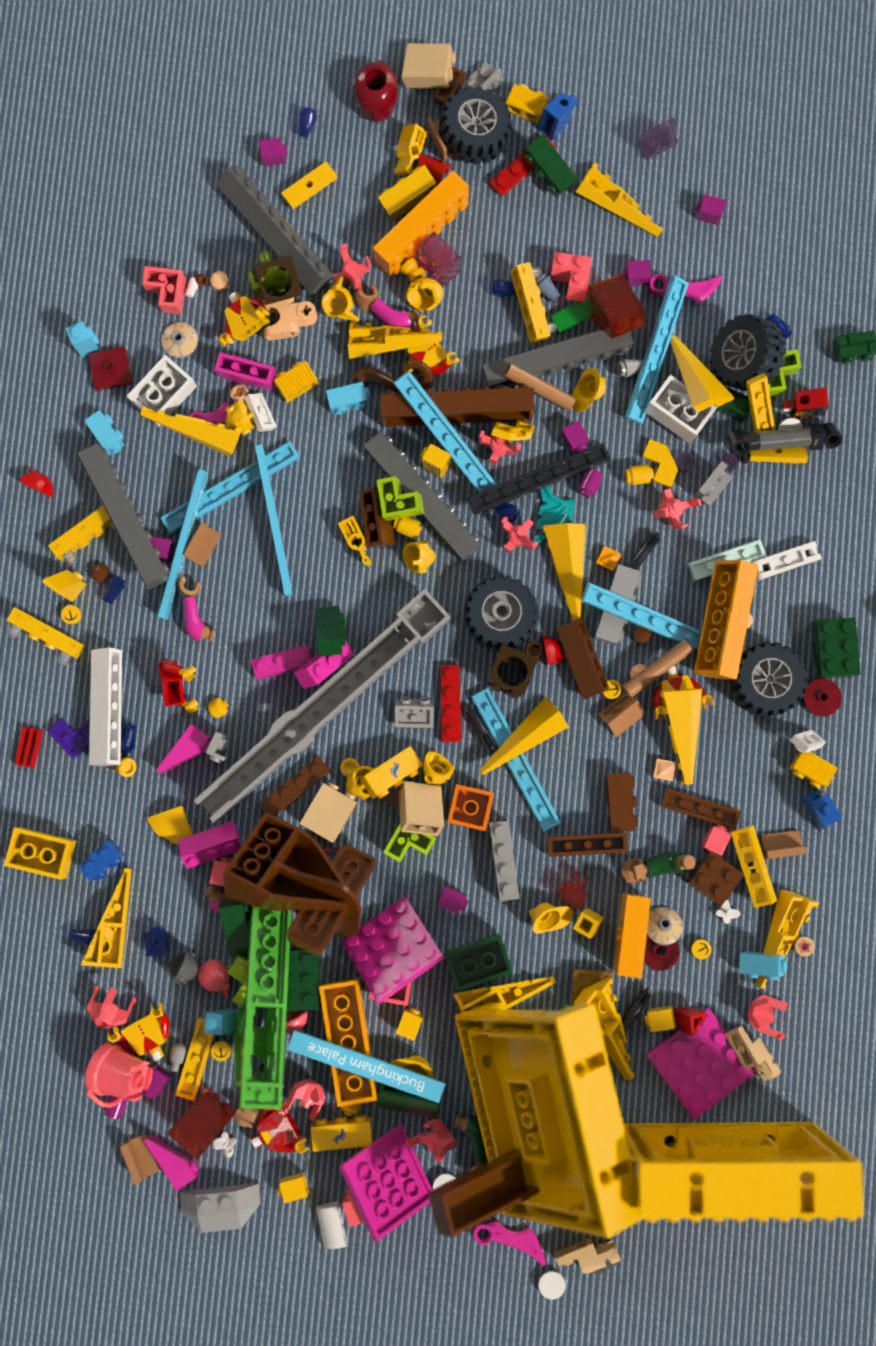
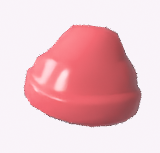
(214, 977)
(295, 1021)

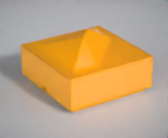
(608, 558)

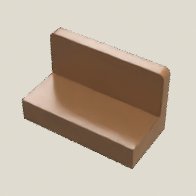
(433, 129)
(202, 545)
(622, 714)
(782, 844)
(139, 1158)

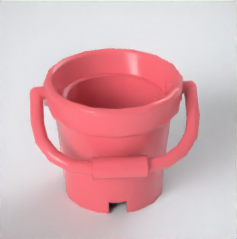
(116, 1074)

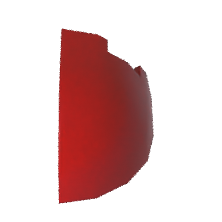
(435, 166)
(38, 482)
(552, 650)
(689, 1019)

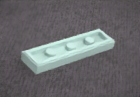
(748, 552)

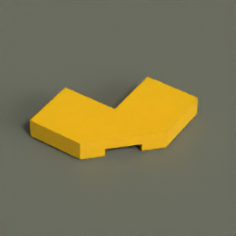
(521, 431)
(661, 455)

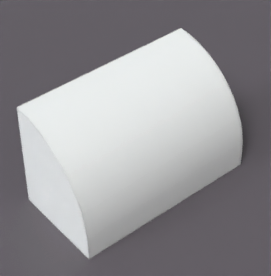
(331, 1225)

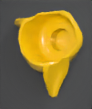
(338, 302)

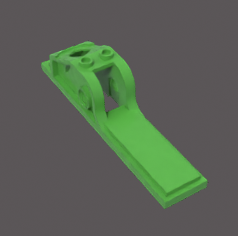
(264, 989)

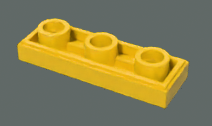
(318, 179)
(787, 455)

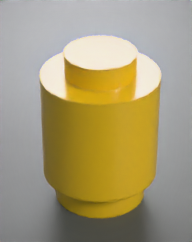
(639, 474)
(408, 526)

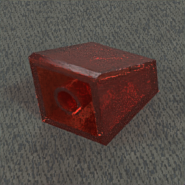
(615, 306)
(201, 1123)

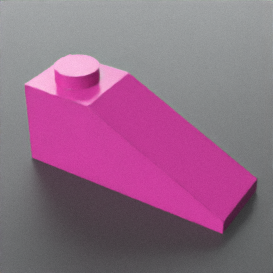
(188, 746)
(175, 1164)

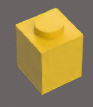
(588, 923)
(660, 1018)
(409, 1023)
(293, 1187)

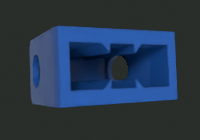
(559, 109)
(821, 809)

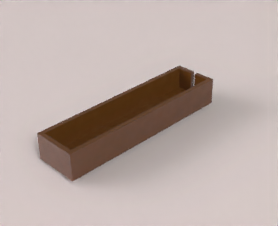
(463, 406)
(480, 1194)

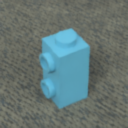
(83, 338)
(347, 398)
(105, 433)
(762, 964)
(220, 1021)

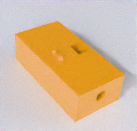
(631, 935)

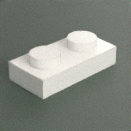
(262, 414)
(807, 741)

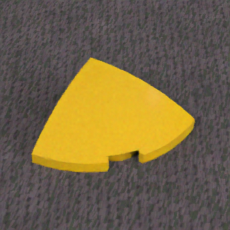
(171, 824)

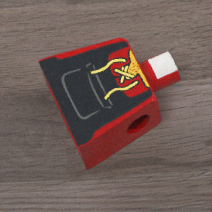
(815, 403)

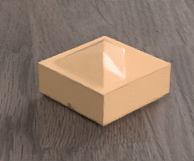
(664, 769)

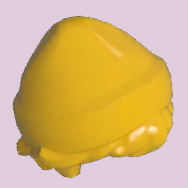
(424, 294)

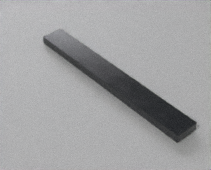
(538, 479)

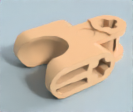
(291, 318)

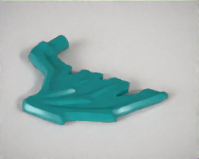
(553, 512)

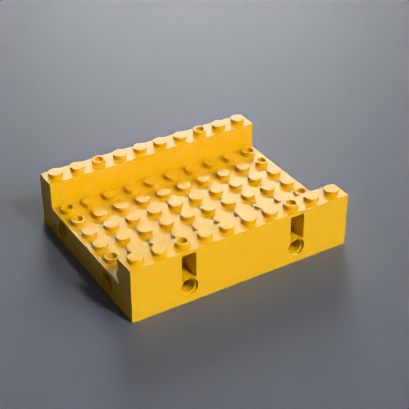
(550, 1091)
(742, 1172)

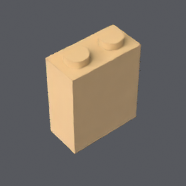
(428, 66)
(421, 808)
(329, 812)

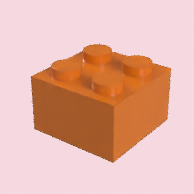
(470, 807)

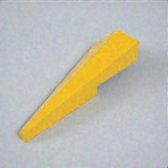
(612, 197)
(374, 340)
(700, 383)
(209, 434)
(567, 549)
(684, 715)
(537, 727)
(788, 917)
(109, 939)
(509, 993)
(609, 1022)

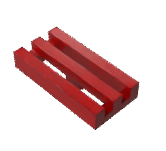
(25, 730)

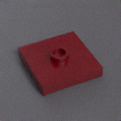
(110, 368)

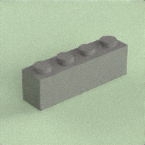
(623, 584)
(504, 860)

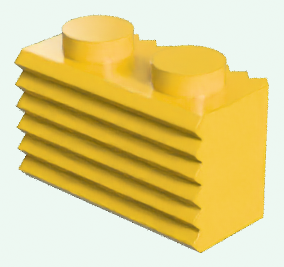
(527, 103)
(296, 381)
(435, 460)
(813, 769)

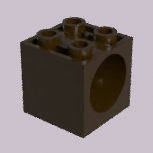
(292, 288)
(527, 664)

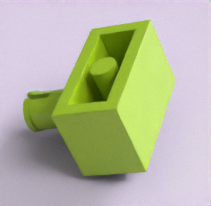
(274, 279)

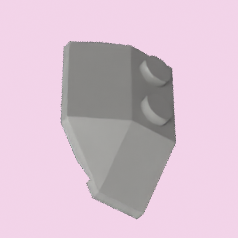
(220, 1207)

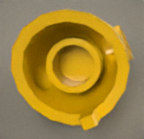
(239, 416)
(418, 556)
(433, 771)
(353, 782)

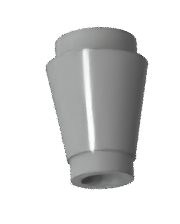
(629, 367)

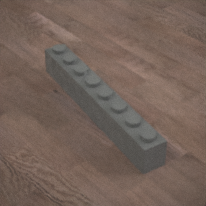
(274, 228)
(558, 356)
(437, 514)
(123, 516)

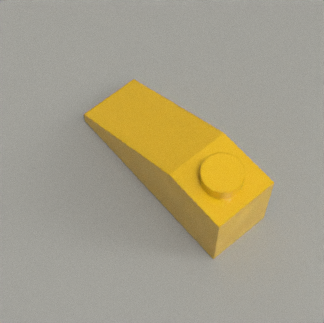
(66, 584)

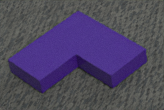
(71, 741)

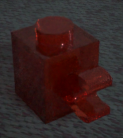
(573, 893)

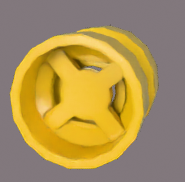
(412, 269)

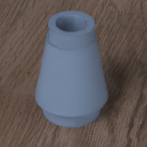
(547, 287)

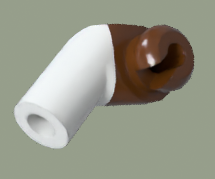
(195, 283)

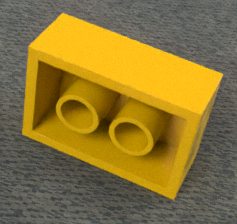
(40, 853)

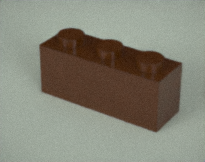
(377, 530)
(621, 802)

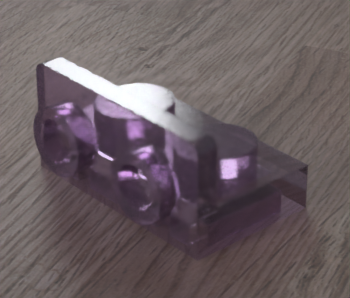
(658, 139)

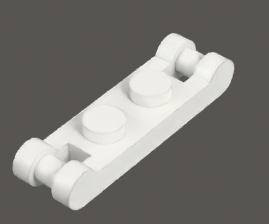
(787, 560)

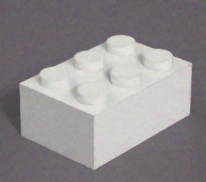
(162, 388)
(675, 411)

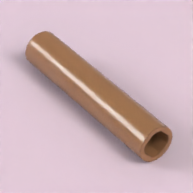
(540, 386)
(657, 668)

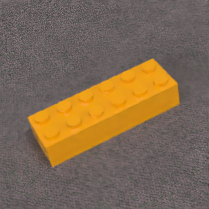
(425, 218)
(726, 619)
(347, 1027)

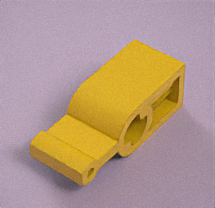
(409, 148)
(358, 534)

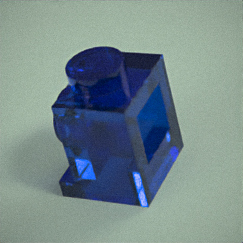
(162, 946)

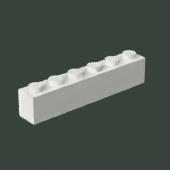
(105, 707)

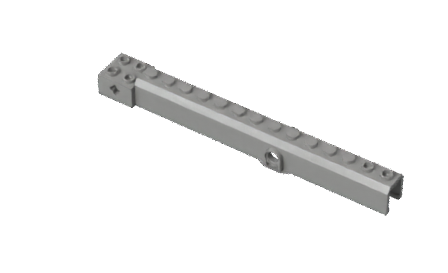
(296, 728)

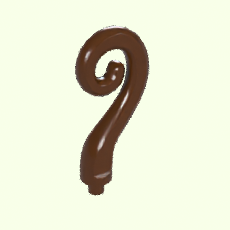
(375, 375)

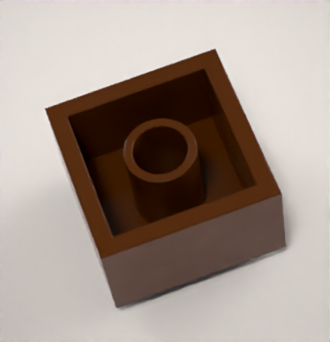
(714, 878)

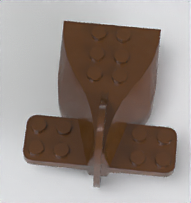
(289, 870)

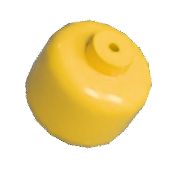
(217, 707)
(351, 1109)

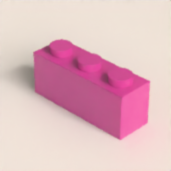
(245, 371)
(281, 662)
(321, 667)
(209, 844)

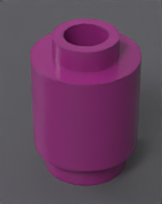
(590, 483)
(116, 1111)

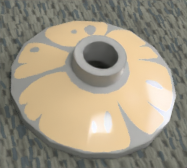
(183, 347)
(660, 934)

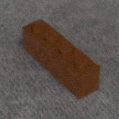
(582, 659)
(586, 844)

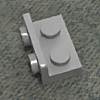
(484, 77)
(714, 485)
(414, 712)
(216, 745)

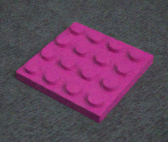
(392, 950)
(699, 1066)
(386, 1182)

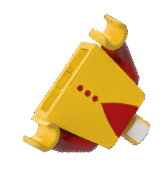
(243, 318)
(431, 353)
(675, 682)
(145, 1034)

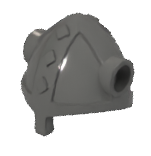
(182, 967)

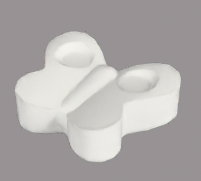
(727, 913)
(225, 1144)

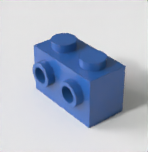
(101, 860)

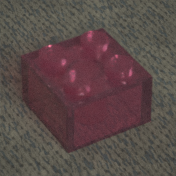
(438, 259)

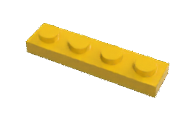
(760, 403)
(195, 1062)

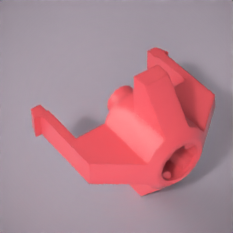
(352, 270)
(498, 447)
(673, 508)
(518, 535)
(107, 1013)
(761, 1014)
(307, 1092)
(437, 1141)

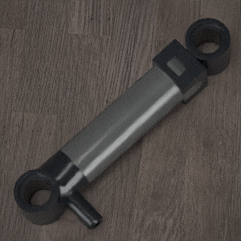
(812, 436)

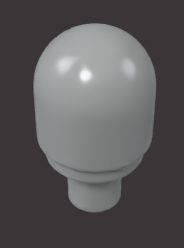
(177, 1056)

